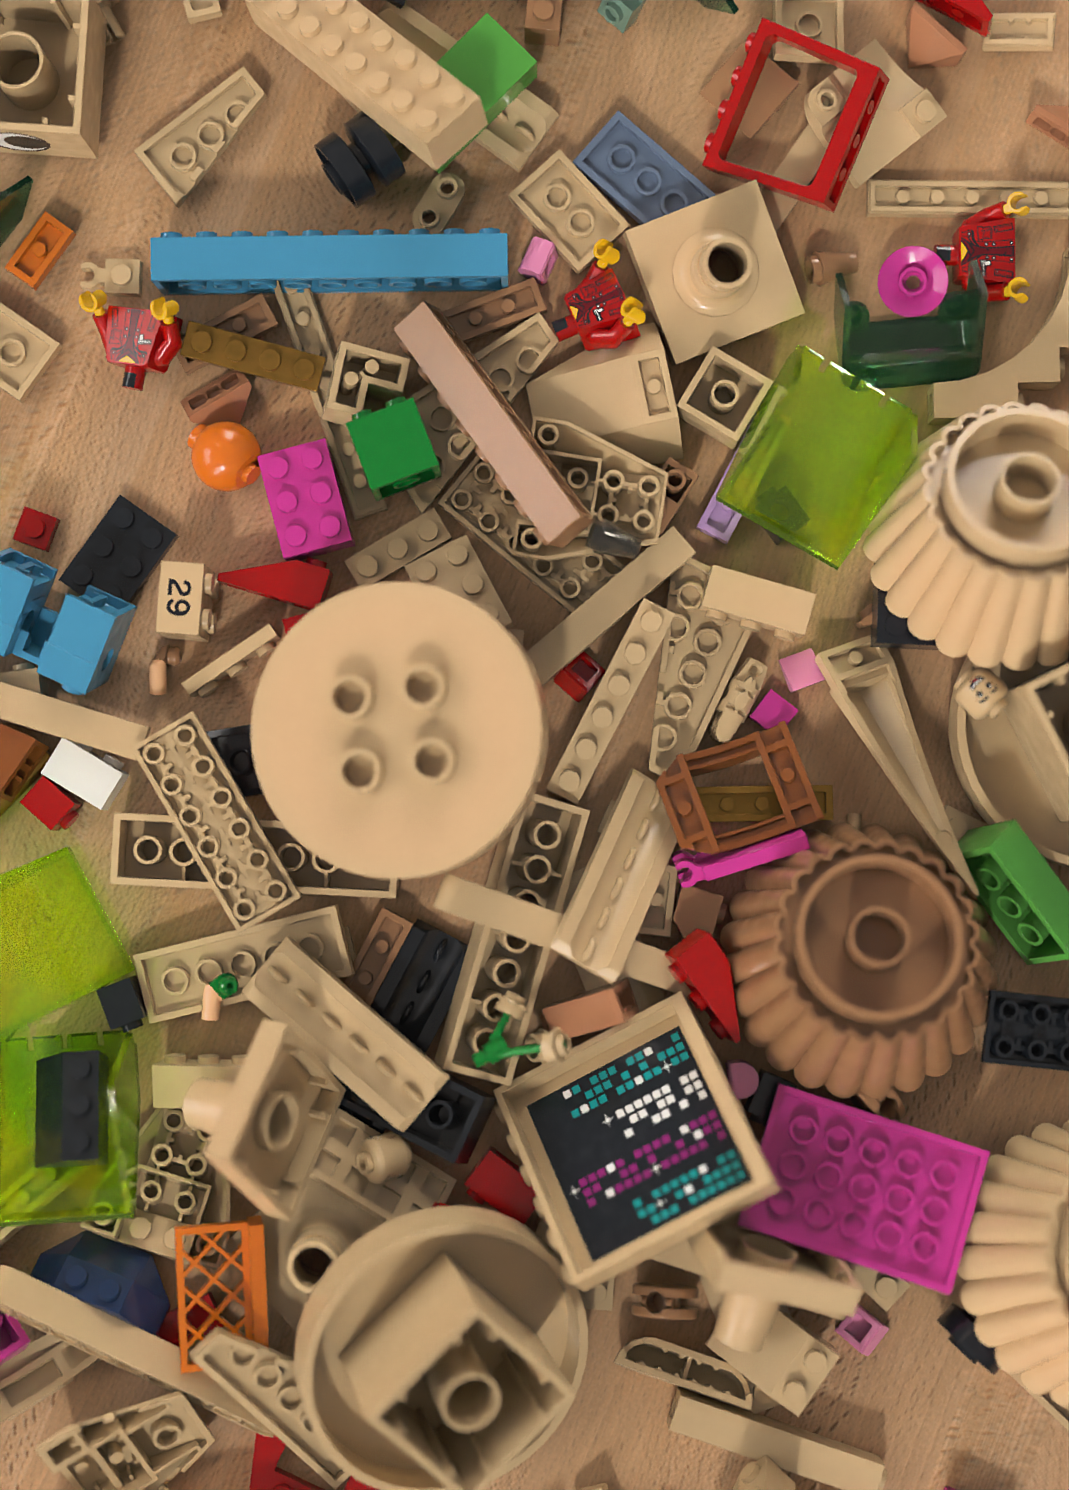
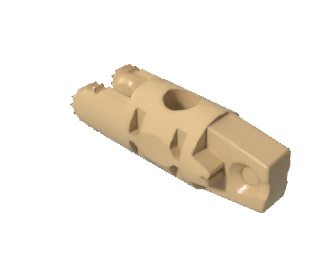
(737, 700)

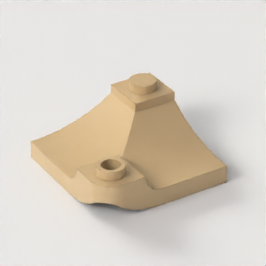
(900, 120)

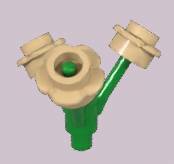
(538, 1046)

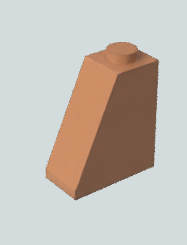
(592, 1009)

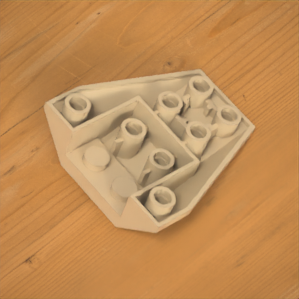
(616, 396)
(604, 479)
(172, 1190)

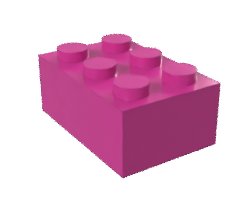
(306, 500)

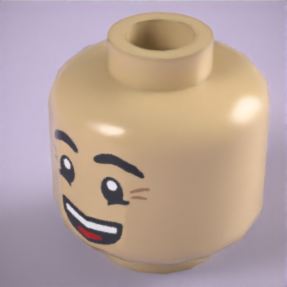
(981, 693)
(384, 1157)

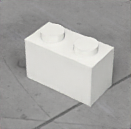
(86, 773)

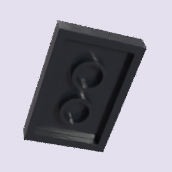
(120, 552)

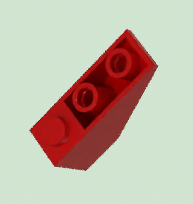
(708, 976)

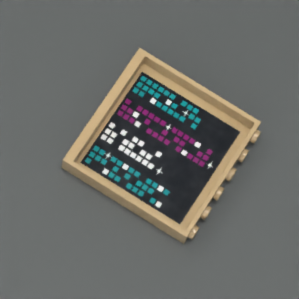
(633, 1143)

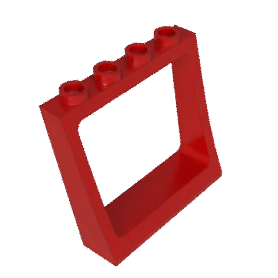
(847, 136)

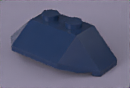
(107, 1277)

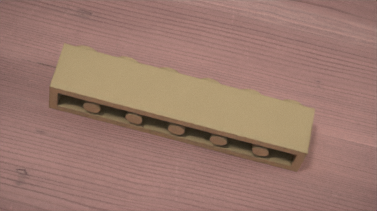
(610, 701)

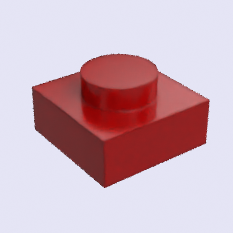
(36, 529)

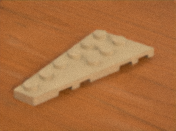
(510, 365)
(693, 668)
(267, 1389)

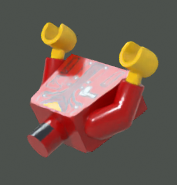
(990, 241)
(599, 306)
(136, 337)

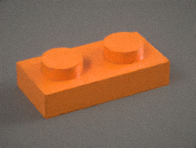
(40, 250)

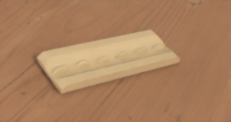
(517, 128)
(490, 515)
(216, 822)
(618, 881)
(346, 1034)

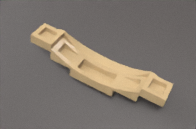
(38, 1373)

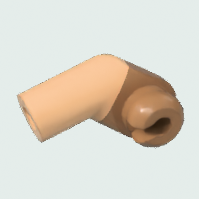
(158, 667)

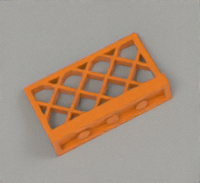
(253, 1283)

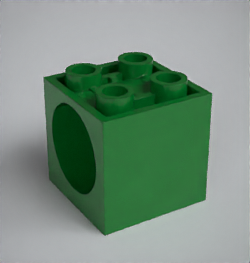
(393, 448)

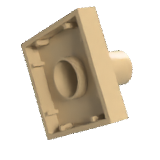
(686, 300)
(269, 1119)
(319, 1221)
(762, 1273)

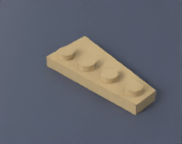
(196, 139)

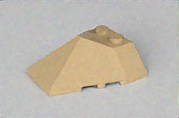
(129, 1447)

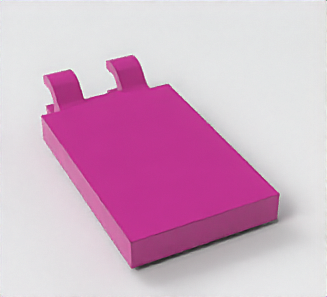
(713, 866)

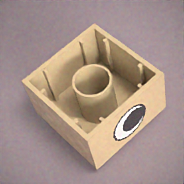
(51, 77)

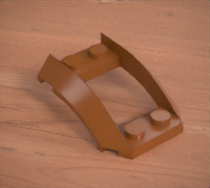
(784, 770)

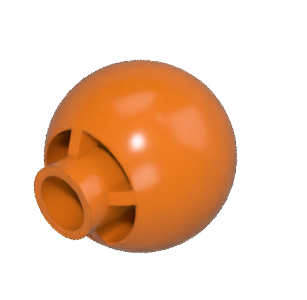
(225, 455)

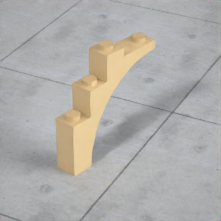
(1031, 369)

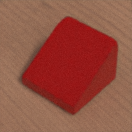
(579, 676)

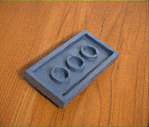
(638, 172)

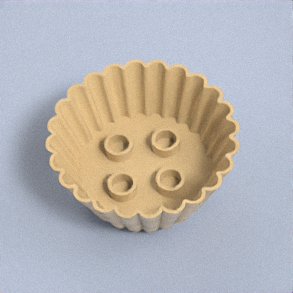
(982, 538)
(1020, 1260)

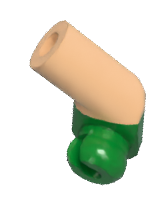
(215, 992)

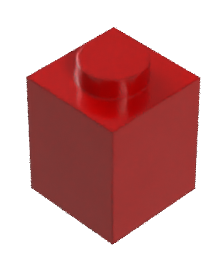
(52, 804)

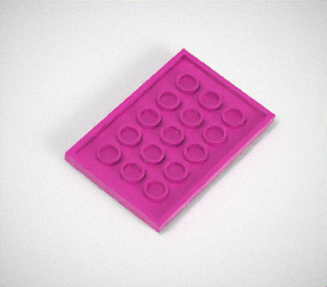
(867, 1189)

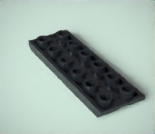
(419, 989)
(1026, 1030)

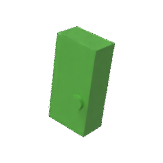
(490, 66)
(1019, 891)

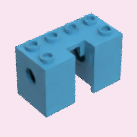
(68, 646)

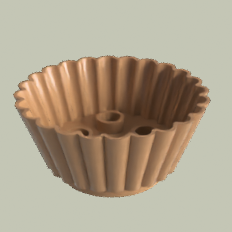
(859, 961)

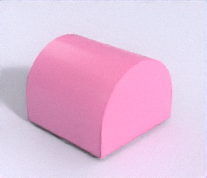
(538, 260)
(742, 1078)

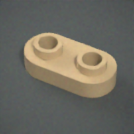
(439, 204)

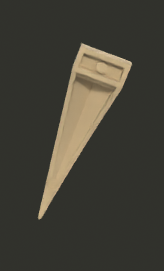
(873, 700)

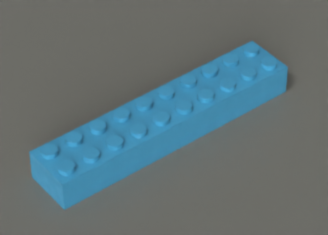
(330, 262)

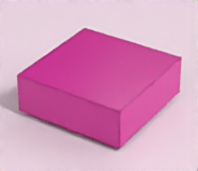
(772, 711)

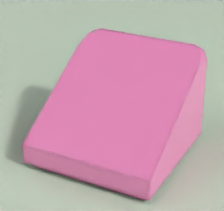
(801, 670)
(862, 1330)

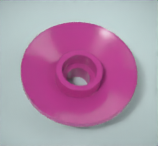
(912, 262)

